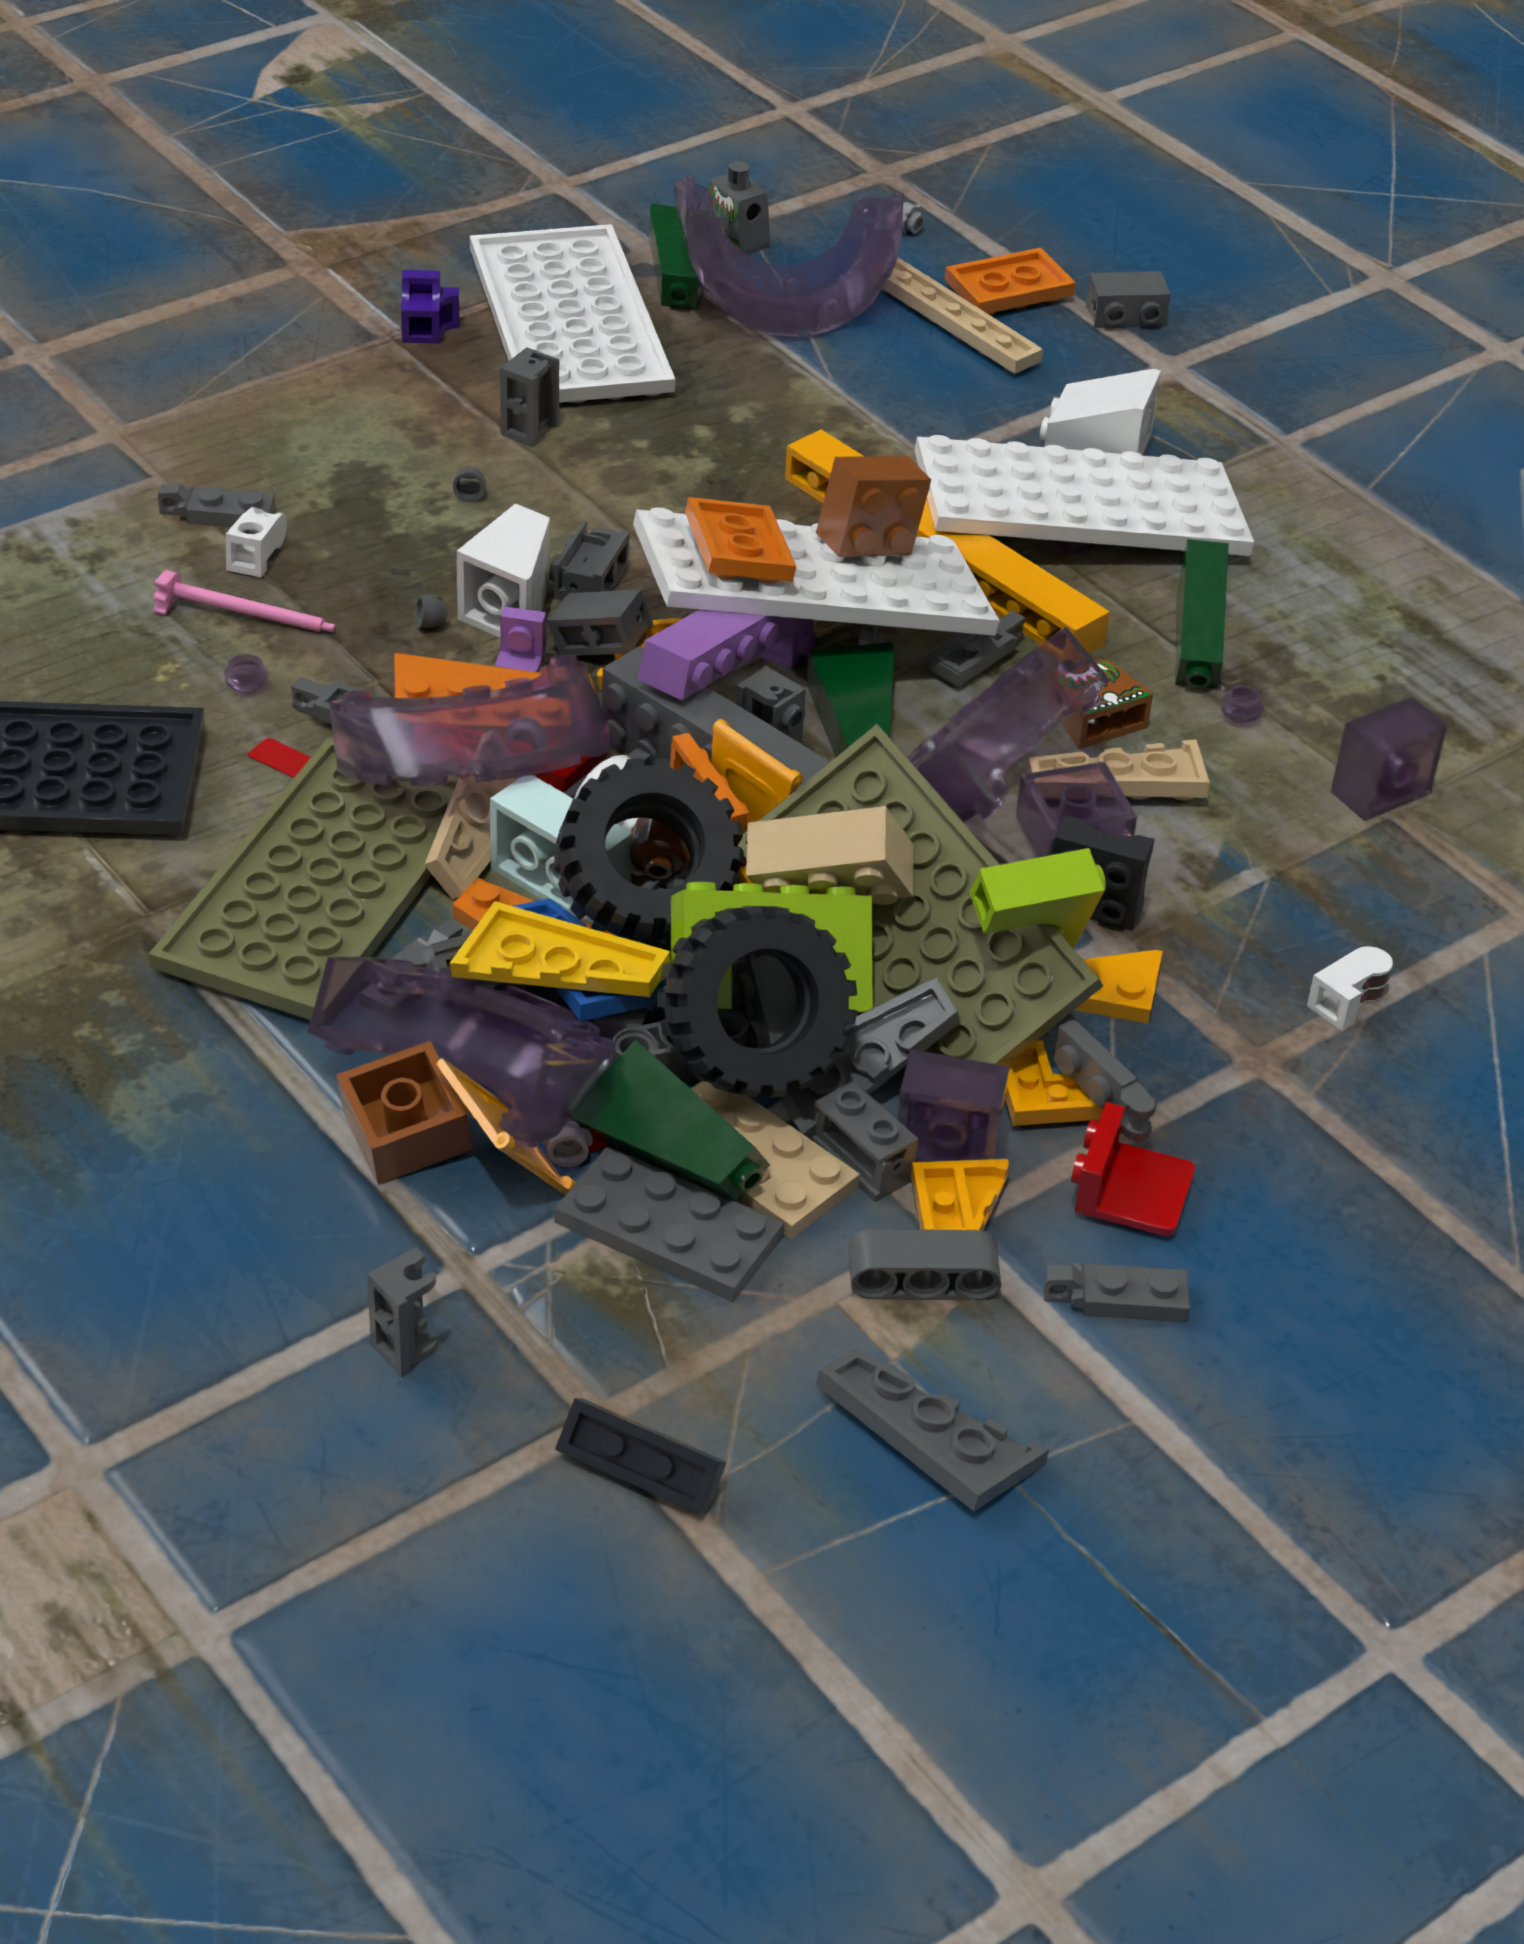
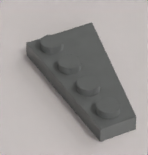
(877, 1048)
(949, 1446)

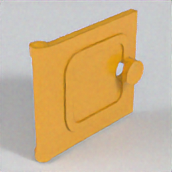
(751, 772)
(488, 1111)

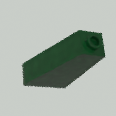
(673, 269)
(1201, 614)
(851, 690)
(665, 1123)

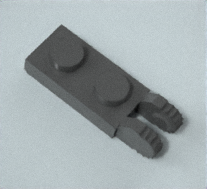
(1104, 1078)

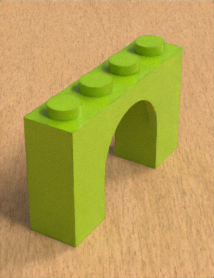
(1040, 891)
(838, 911)

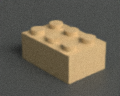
(833, 850)

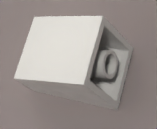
(1104, 413)
(503, 568)

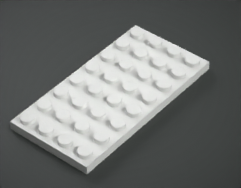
(576, 302)
(1080, 495)
(907, 591)

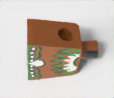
(1122, 711)

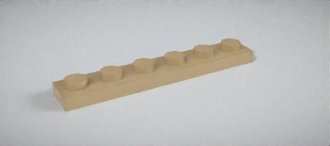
(962, 318)

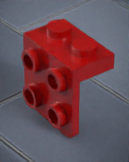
(1128, 1181)

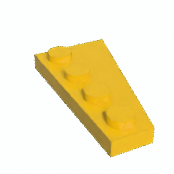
(550, 952)

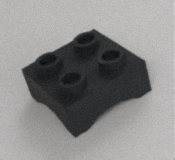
(1124, 865)

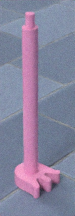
(171, 588)

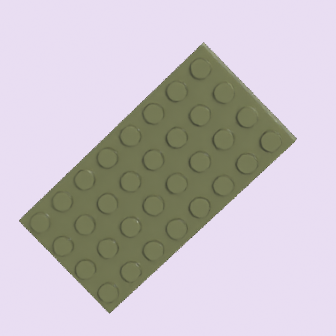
(307, 884)
(1003, 982)

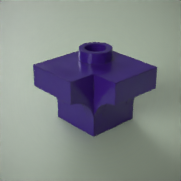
(427, 307)

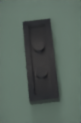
(640, 1456)

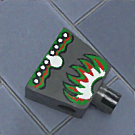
(742, 208)

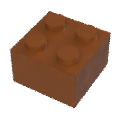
(873, 506)
(404, 1112)

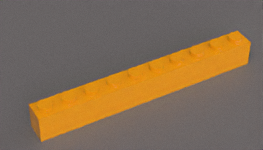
(1003, 574)

